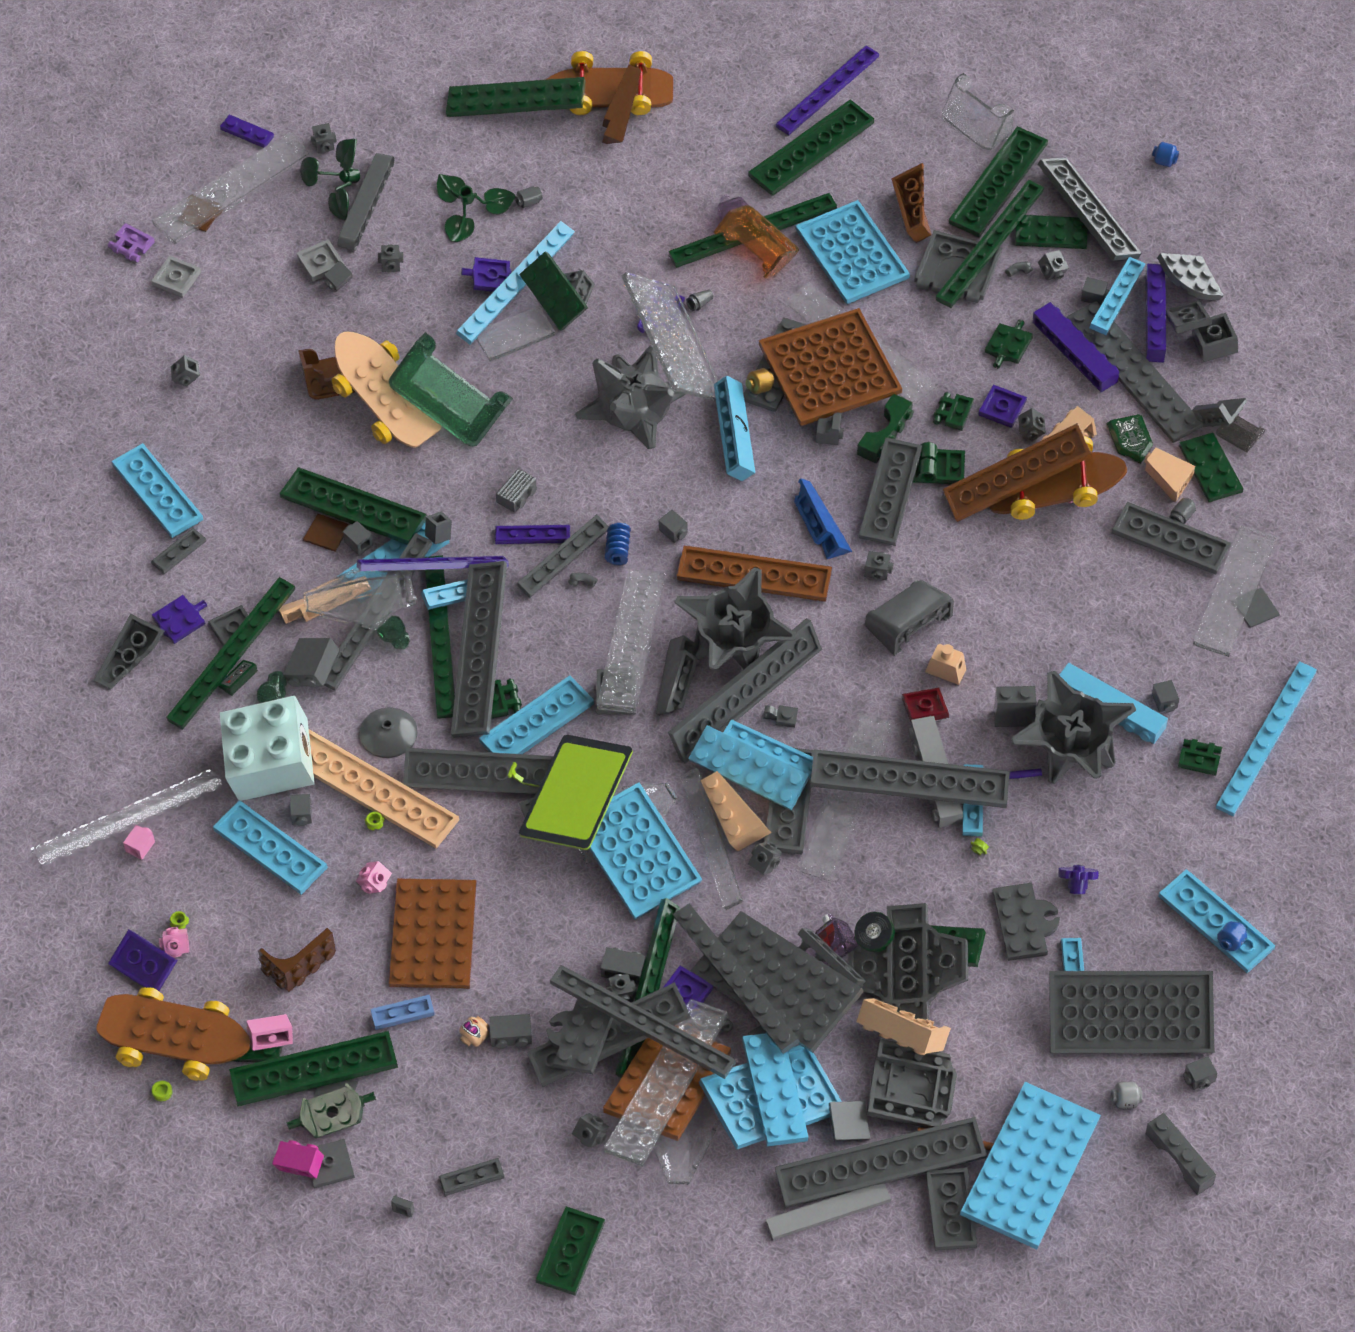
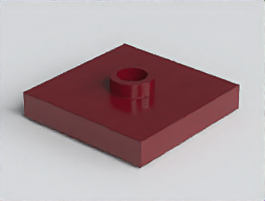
(925, 704)

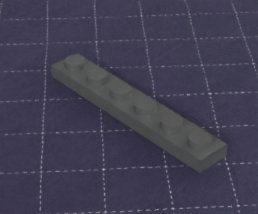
(562, 556)

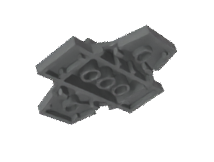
(914, 964)

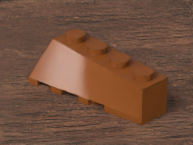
(910, 197)

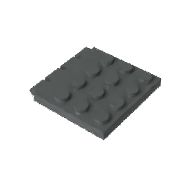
(944, 257)

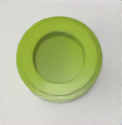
(162, 1090)

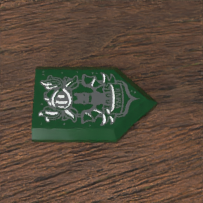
(1131, 437)

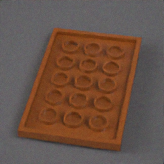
(433, 933)
(635, 1074)

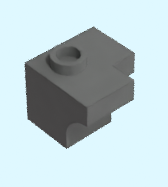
(830, 430)

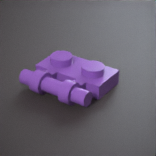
(134, 239)

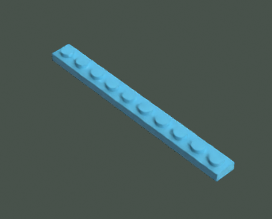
(511, 285)
(1266, 739)

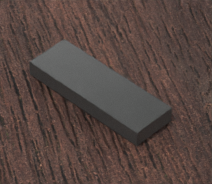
(178, 550)
(471, 1176)

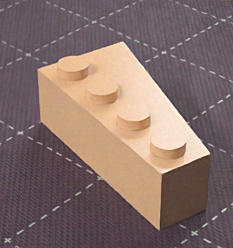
(902, 1027)

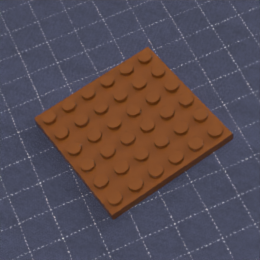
(830, 366)

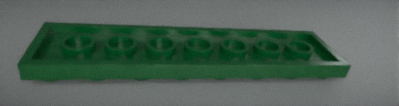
(515, 97)
(811, 147)
(998, 181)
(353, 505)
(313, 1068)

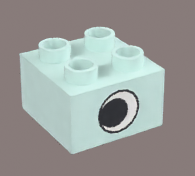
(266, 748)

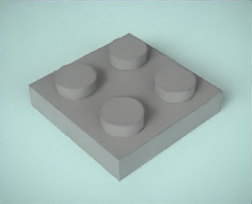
(318, 259)
(176, 276)

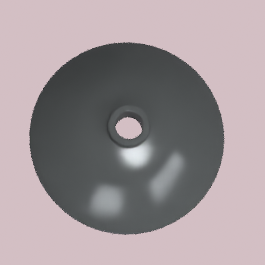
(391, 740)

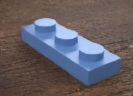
(402, 1012)

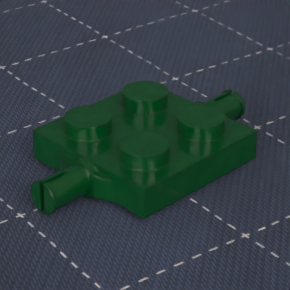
(1008, 343)

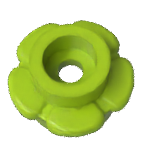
(374, 816)
(979, 846)
(179, 915)

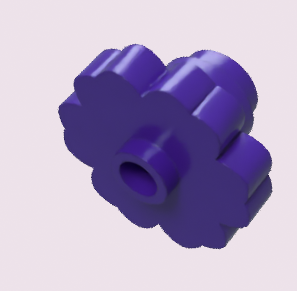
(1078, 877)

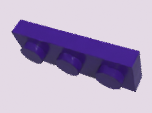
(247, 131)

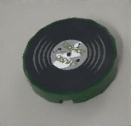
(874, 931)

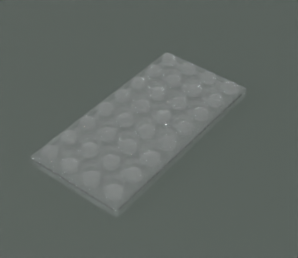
(672, 336)

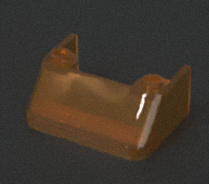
(759, 237)

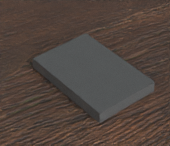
(1188, 317)

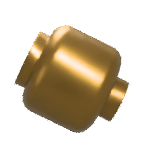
(759, 381)

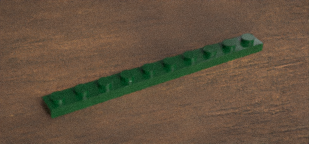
(780, 219)
(989, 244)
(441, 649)
(230, 653)
(653, 968)

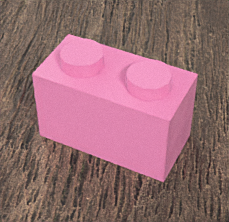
(270, 1032)

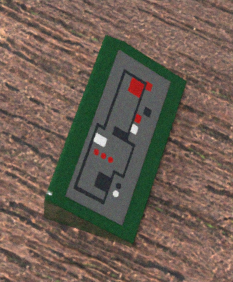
(238, 677)

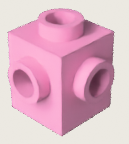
(373, 877)
(176, 935)

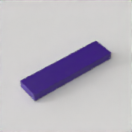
(531, 534)

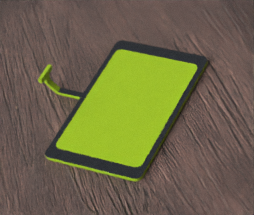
(574, 791)

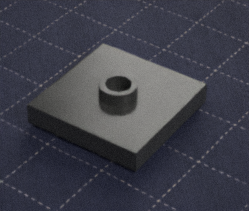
(335, 1164)

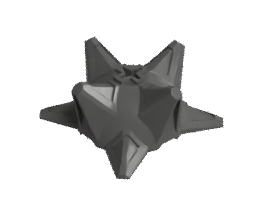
(631, 396)
(734, 622)
(1074, 729)

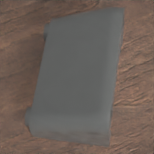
(908, 613)

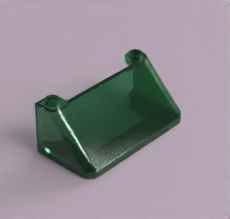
(445, 394)

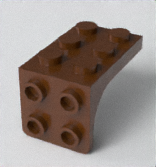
(294, 970)

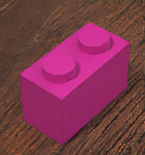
(298, 1159)

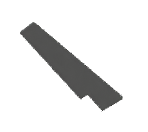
(676, 675)

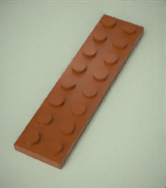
(1017, 472)
(778, 575)

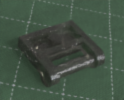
(1239, 436)

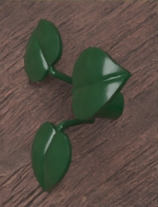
(345, 153)
(453, 187)

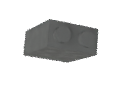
(311, 662)
(1014, 706)

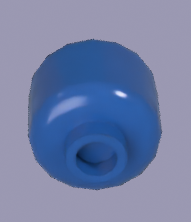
(1165, 154)
(1232, 936)

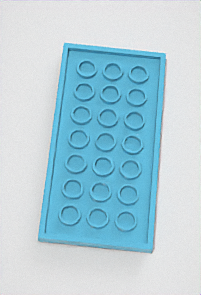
(1030, 1165)

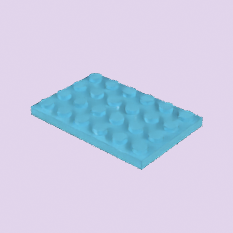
(852, 252)
(641, 853)
(737, 1106)

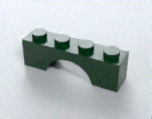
(896, 412)

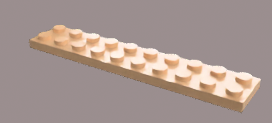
(380, 792)

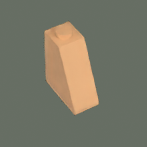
(1169, 472)

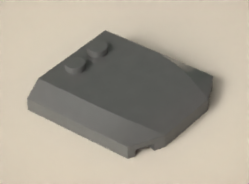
(911, 1086)

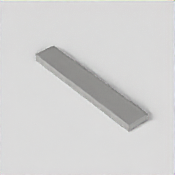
(827, 1210)

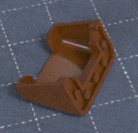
(319, 374)

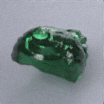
(394, 632)
(273, 688)

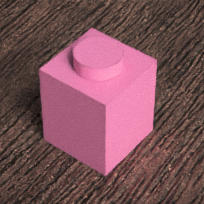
(139, 841)

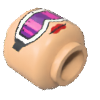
(474, 1031)

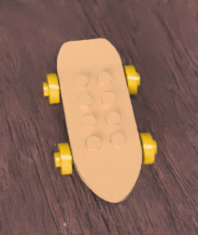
(367, 370)

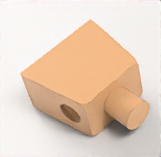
(947, 664)

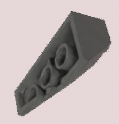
(130, 648)

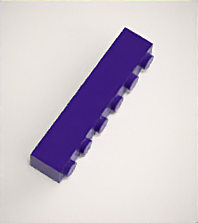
(1155, 313)
(1075, 347)

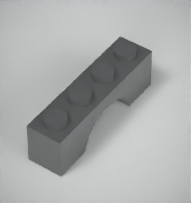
(1192, 1165)

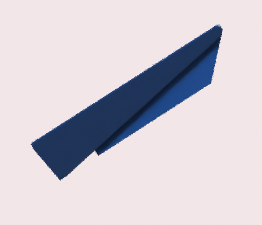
(819, 521)

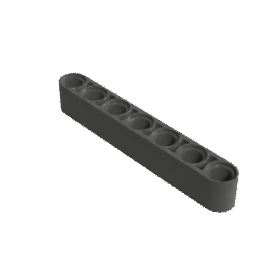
(365, 201)

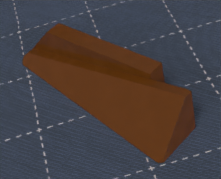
(620, 107)

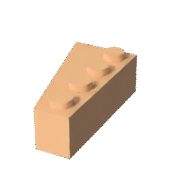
(1075, 416)
(735, 816)

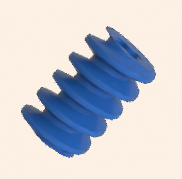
(617, 543)

